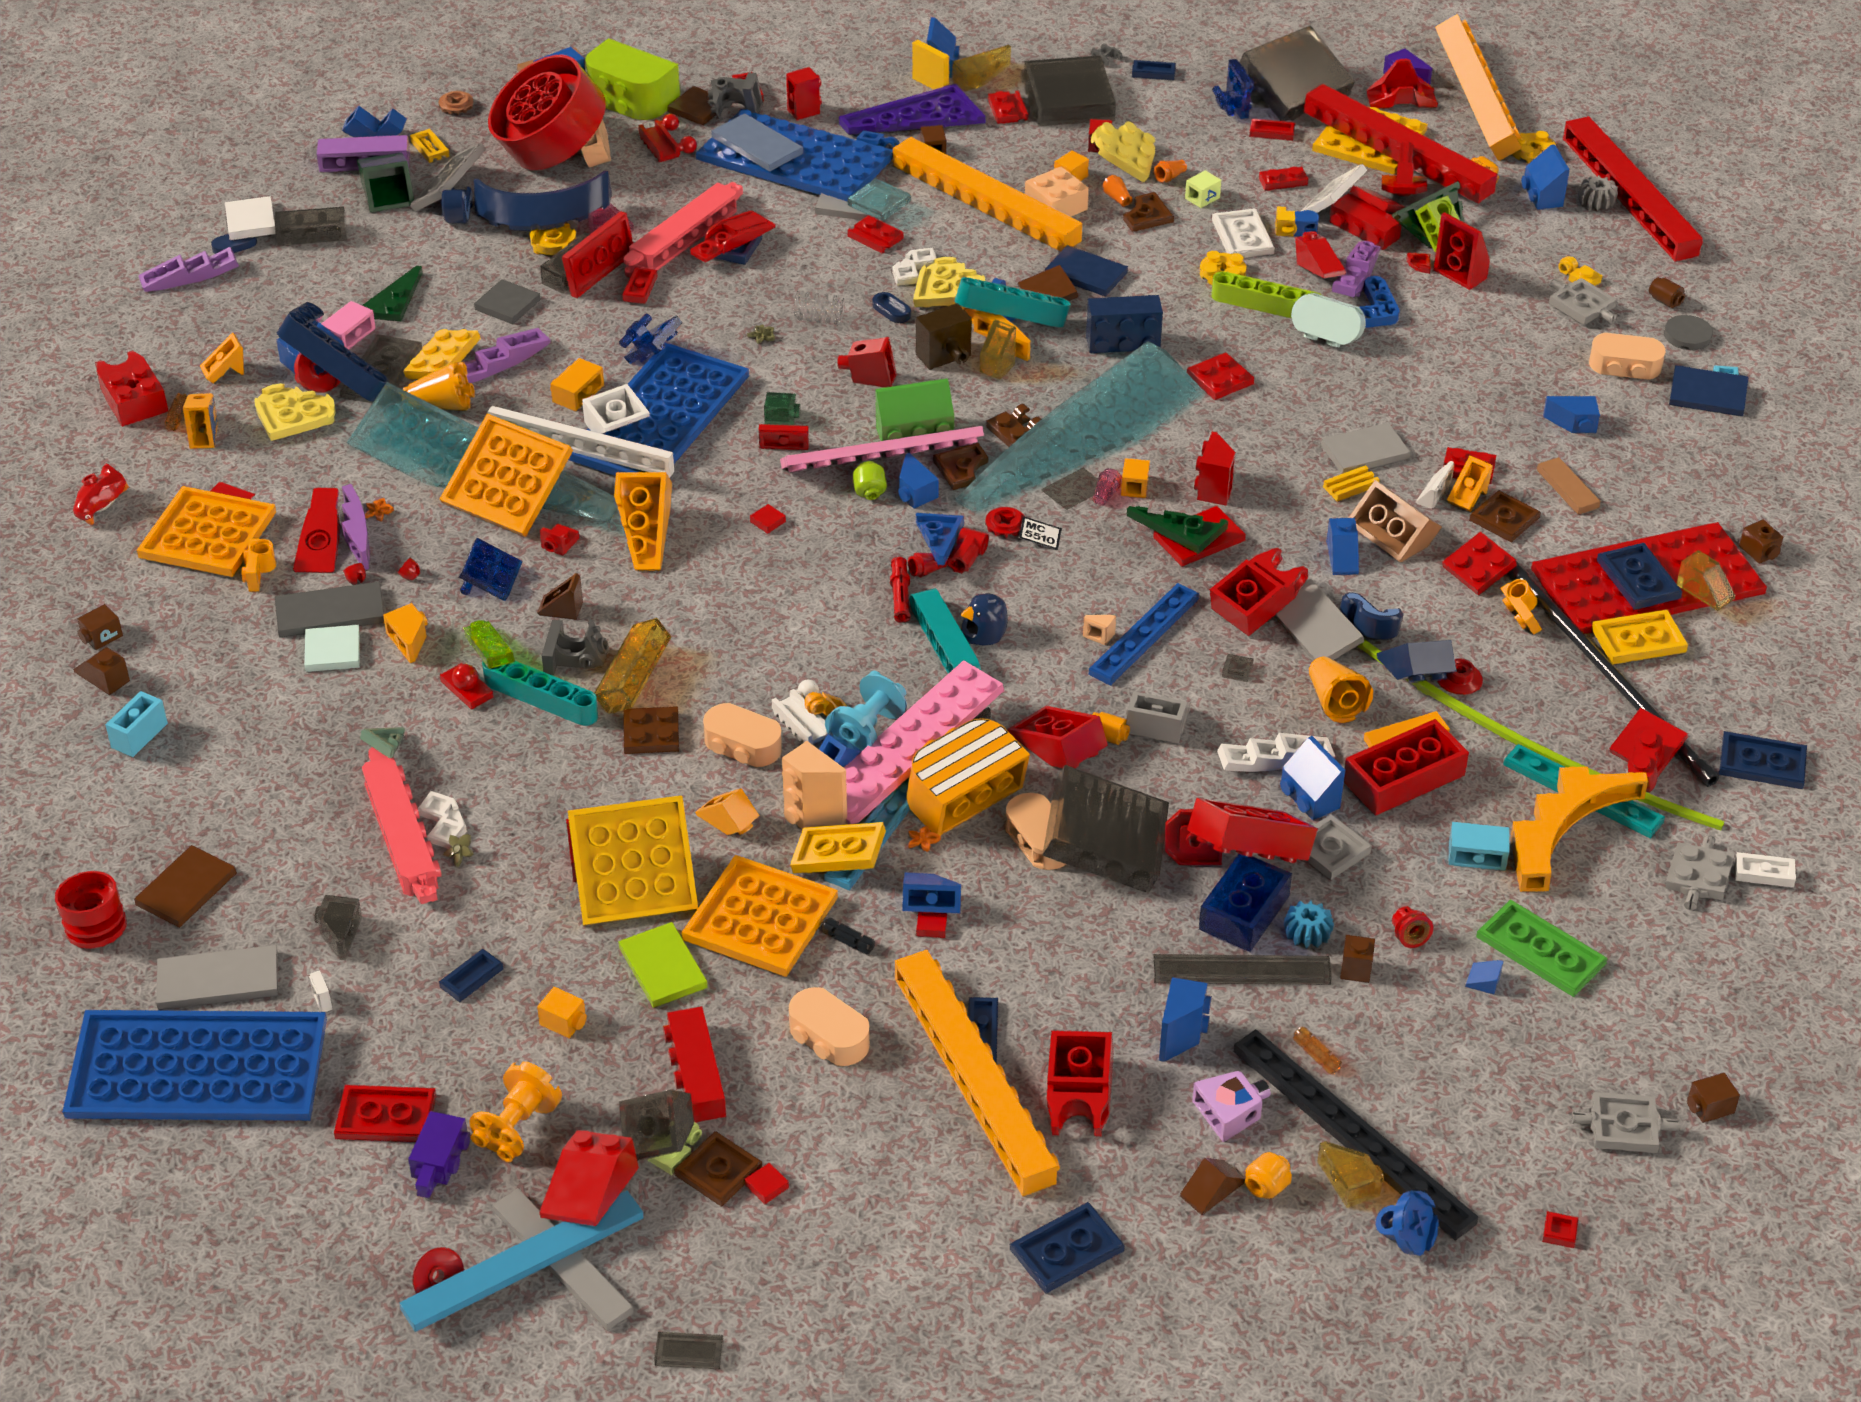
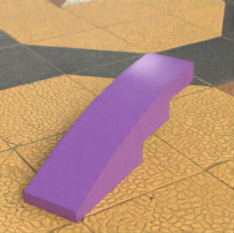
(195, 269)
(507, 353)
(355, 526)

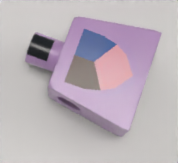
(1230, 1102)

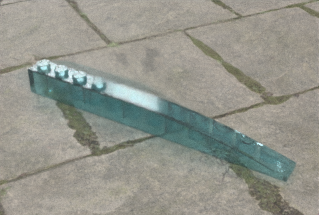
(1100, 417)
(432, 442)

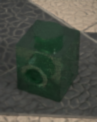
(781, 409)

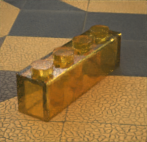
(632, 666)

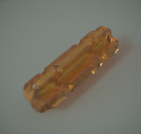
(175, 412)
(1317, 1050)

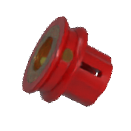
(1412, 927)

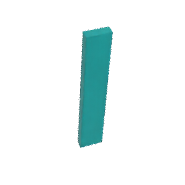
(1546, 773)

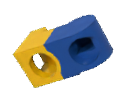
(1295, 222)

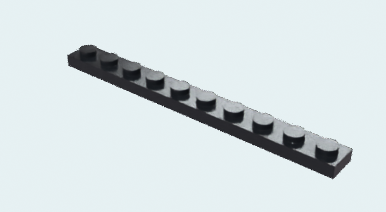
(1352, 1130)

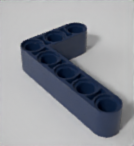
(302, 333)

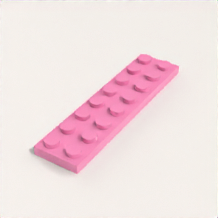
(873, 450)
(889, 760)

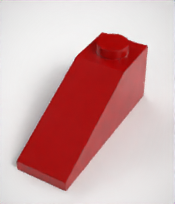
(1317, 255)

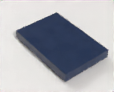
(1089, 270)
(1709, 390)
(1639, 576)
(1763, 760)
(1067, 1247)

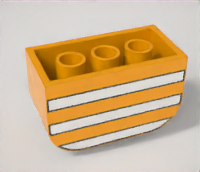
(964, 773)

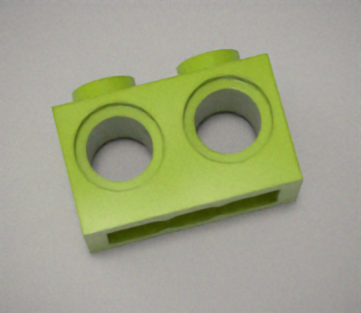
(1430, 217)

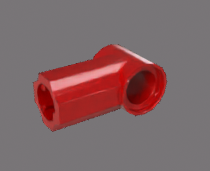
(968, 547)

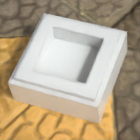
(320, 992)

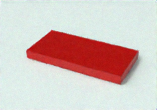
(597, 254)

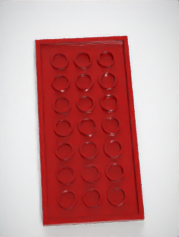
(1589, 595)

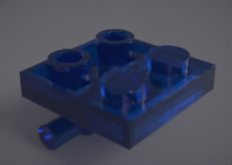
(1237, 93)
(648, 341)
(489, 570)

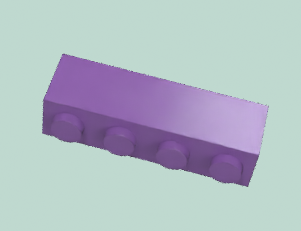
(343, 153)

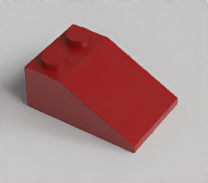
(1461, 253)
(1061, 735)
(589, 1177)

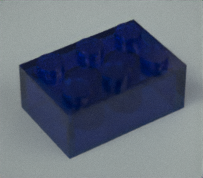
(1245, 901)

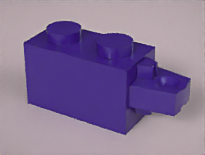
(438, 1151)

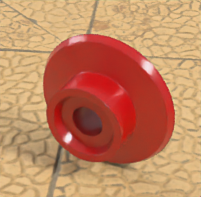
(1463, 681)
(439, 1259)

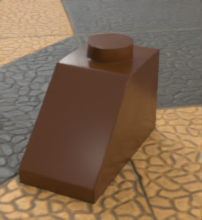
(105, 671)

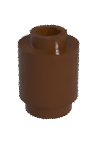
(1667, 292)

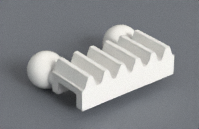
(794, 714)

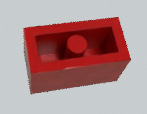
(803, 93)

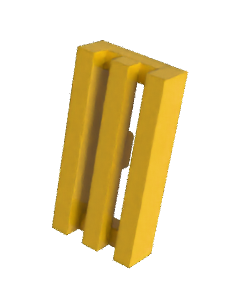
(426, 145)
(1351, 483)

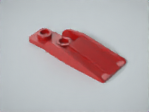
(730, 234)
(319, 534)

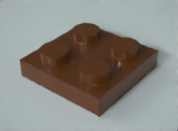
(651, 730)

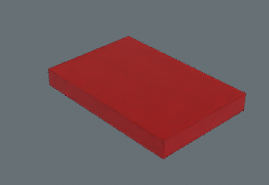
(1227, 539)
(383, 1113)

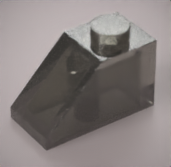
(338, 922)

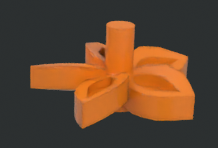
(379, 509)
(924, 837)

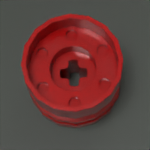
(90, 909)

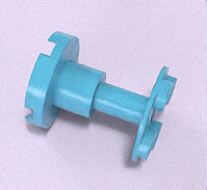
(858, 723)

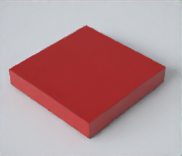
(1376, 199)
(1672, 737)

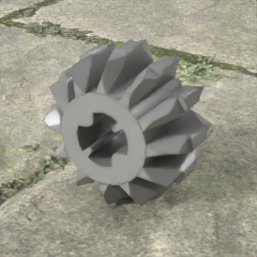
(1597, 193)

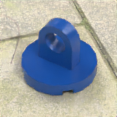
(1413, 1223)

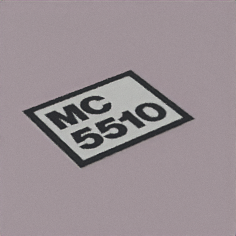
(1040, 533)

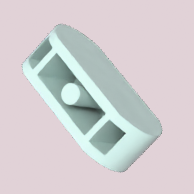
(1328, 319)

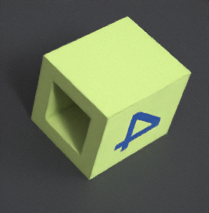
(1203, 189)

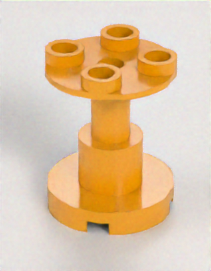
(528, 1092)

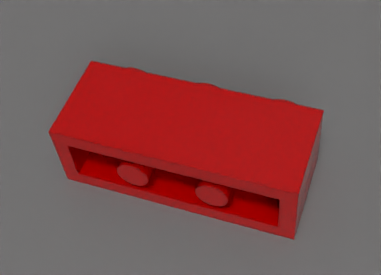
(1365, 221)

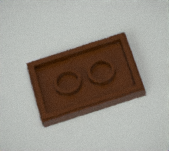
(185, 886)

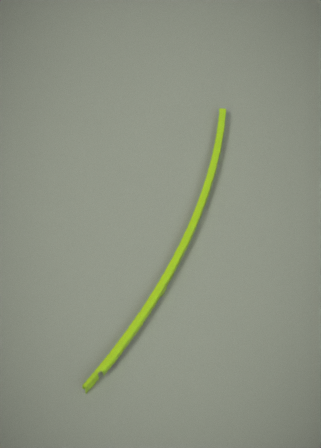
(1429, 689)

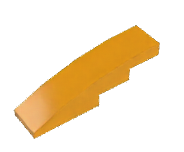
(983, 321)

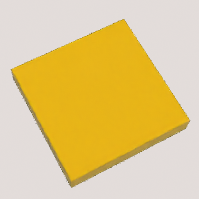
(929, 65)

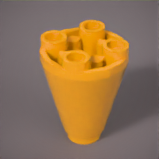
(445, 388)

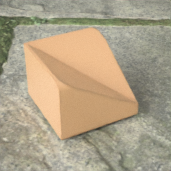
(1099, 628)

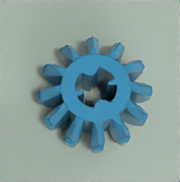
(1308, 924)

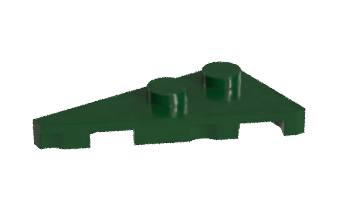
(394, 300)
(1180, 527)

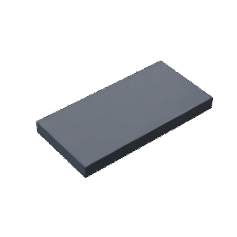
(757, 142)

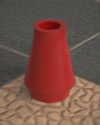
(923, 564)

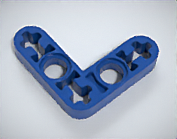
(1377, 308)

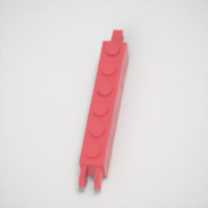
(683, 228)
(400, 827)

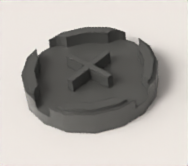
(1688, 332)

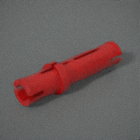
(899, 582)

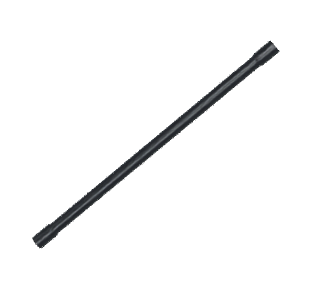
(1697, 764)

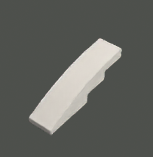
(1265, 754)

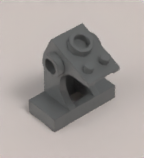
(735, 90)
(588, 651)

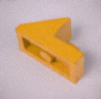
(225, 356)
(1470, 484)

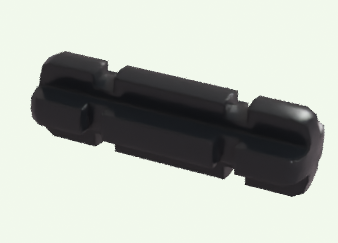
(848, 935)

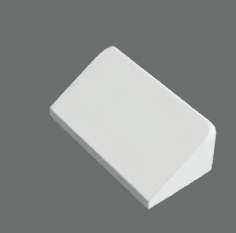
(1436, 486)

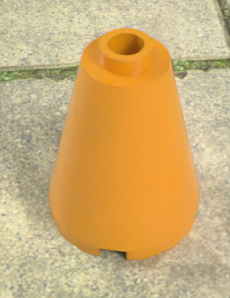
(1340, 689)

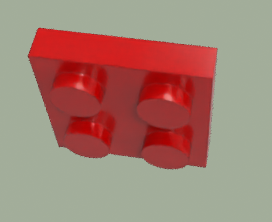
(1220, 376)
(1479, 563)

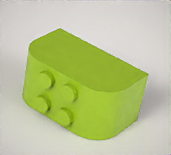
(633, 80)

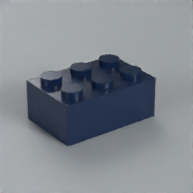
(1123, 323)

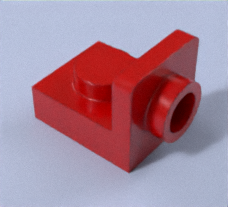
(558, 539)

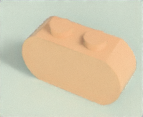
(597, 149)
(1627, 356)
(742, 735)
(1027, 826)
(829, 1026)

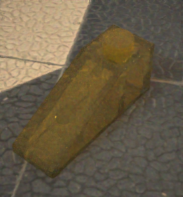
(981, 68)

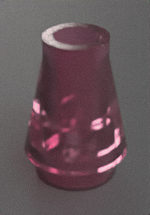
(1107, 484)

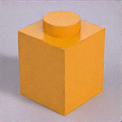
(1074, 164)
(1135, 478)
(562, 1012)

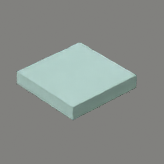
(332, 648)

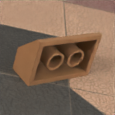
(1393, 523)

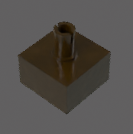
(943, 336)

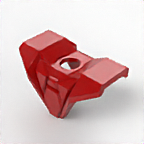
(1401, 86)

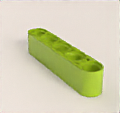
(1256, 293)

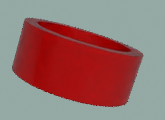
(547, 112)

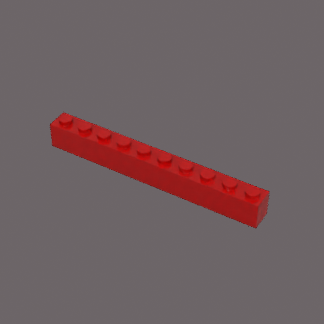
(1386, 135)
(1633, 189)

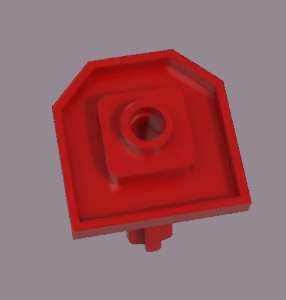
(1404, 182)
(1182, 844)

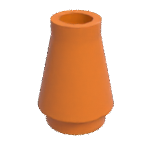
(1168, 170)
(1116, 189)

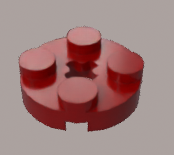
(307, 377)

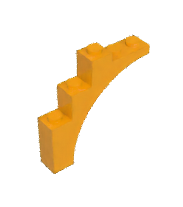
(1556, 813)

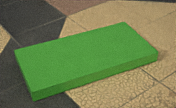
(1541, 948)

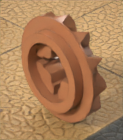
(456, 102)

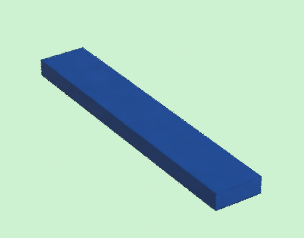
(1143, 634)

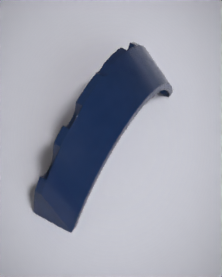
(542, 209)

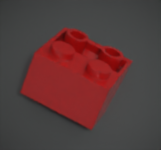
(1215, 471)

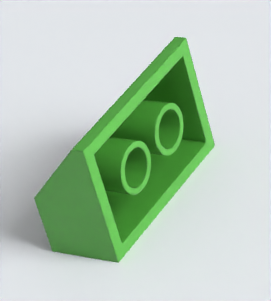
(914, 409)

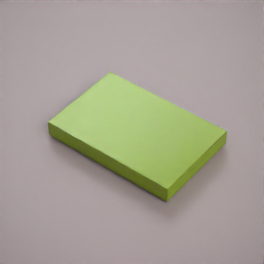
(662, 964)

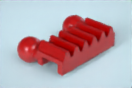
(662, 143)

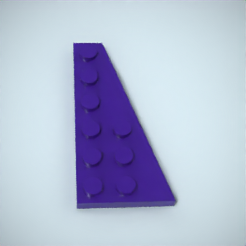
(935, 107)

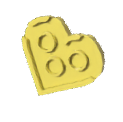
(1126, 148)
(940, 282)
(292, 411)

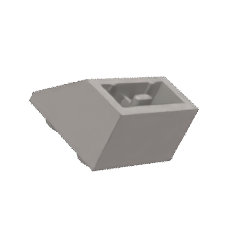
(1157, 717)

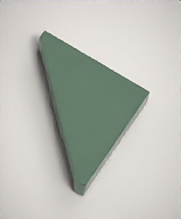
(384, 739)

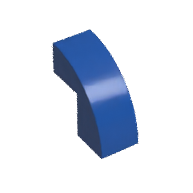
(363, 124)

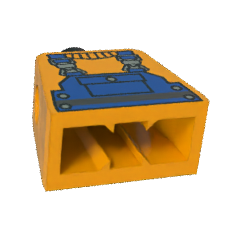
(199, 412)

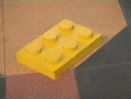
(441, 350)
(1639, 637)
(838, 848)

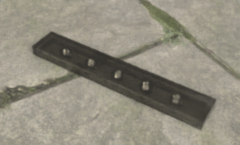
(1243, 969)

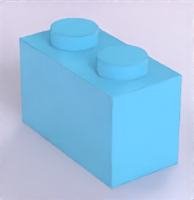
(136, 724)
(1478, 846)

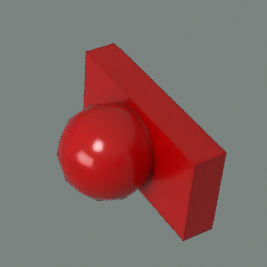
(465, 684)

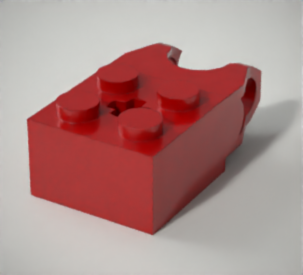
(131, 389)
(1256, 591)
(1079, 1078)

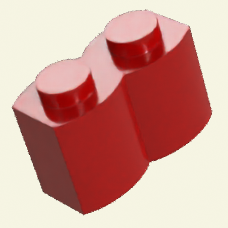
(1647, 754)

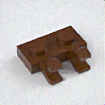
(1010, 426)

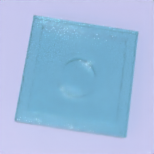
(879, 199)

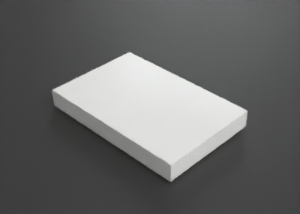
(1335, 189)
(250, 218)
(1243, 233)

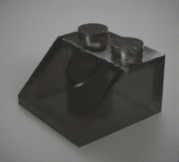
(657, 1122)

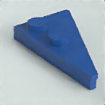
(940, 533)

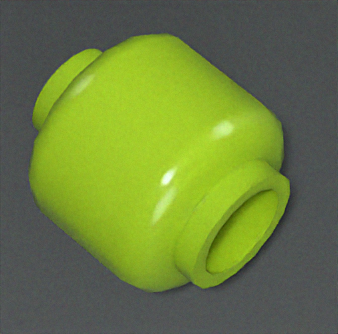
(869, 480)

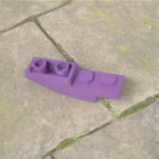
(1358, 267)

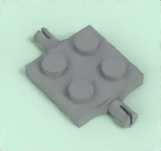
(1582, 301)
(1700, 871)
(1625, 1122)

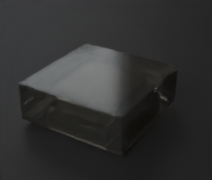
(1237, 667)

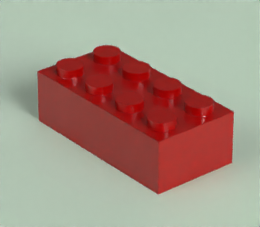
(1405, 767)
(1251, 830)

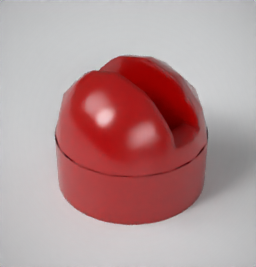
(409, 569)
(355, 572)

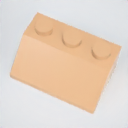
(813, 788)

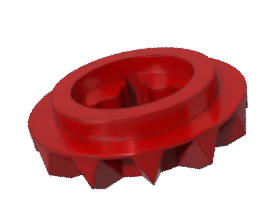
(1006, 515)

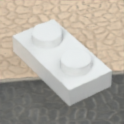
(1765, 869)

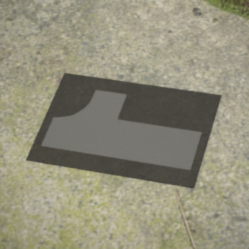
(1072, 488)

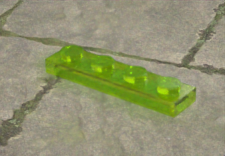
(488, 644)

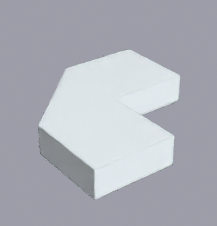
(906, 270)
(446, 814)

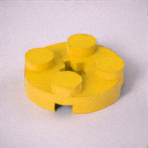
(1529, 141)
(544, 243)
(1215, 261)

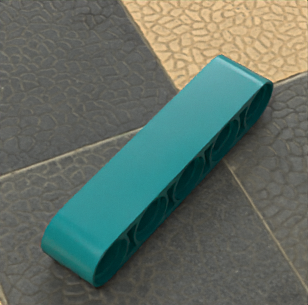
(1012, 302)
(942, 629)
(543, 691)

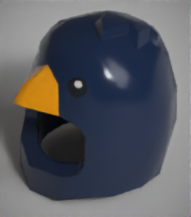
(990, 616)

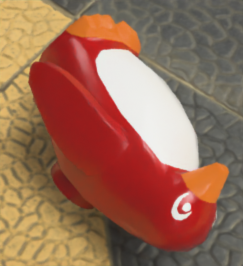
(98, 493)

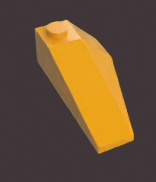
(644, 514)

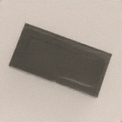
(689, 1350)

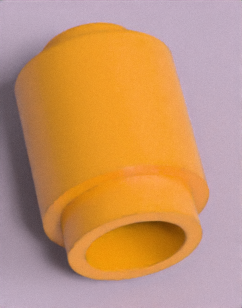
(1114, 727)

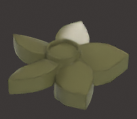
(762, 333)
(459, 848)

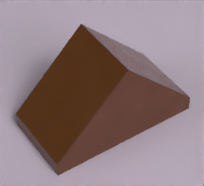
(564, 600)
(1211, 1184)

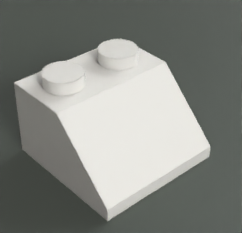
(613, 409)

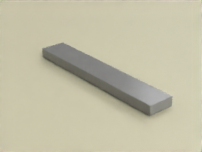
(572, 1271)

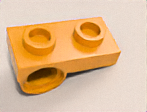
(258, 560)
(1522, 600)

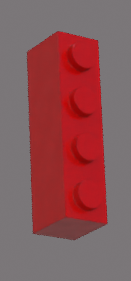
(695, 1062)

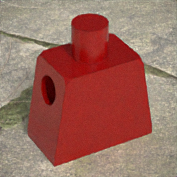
(870, 362)

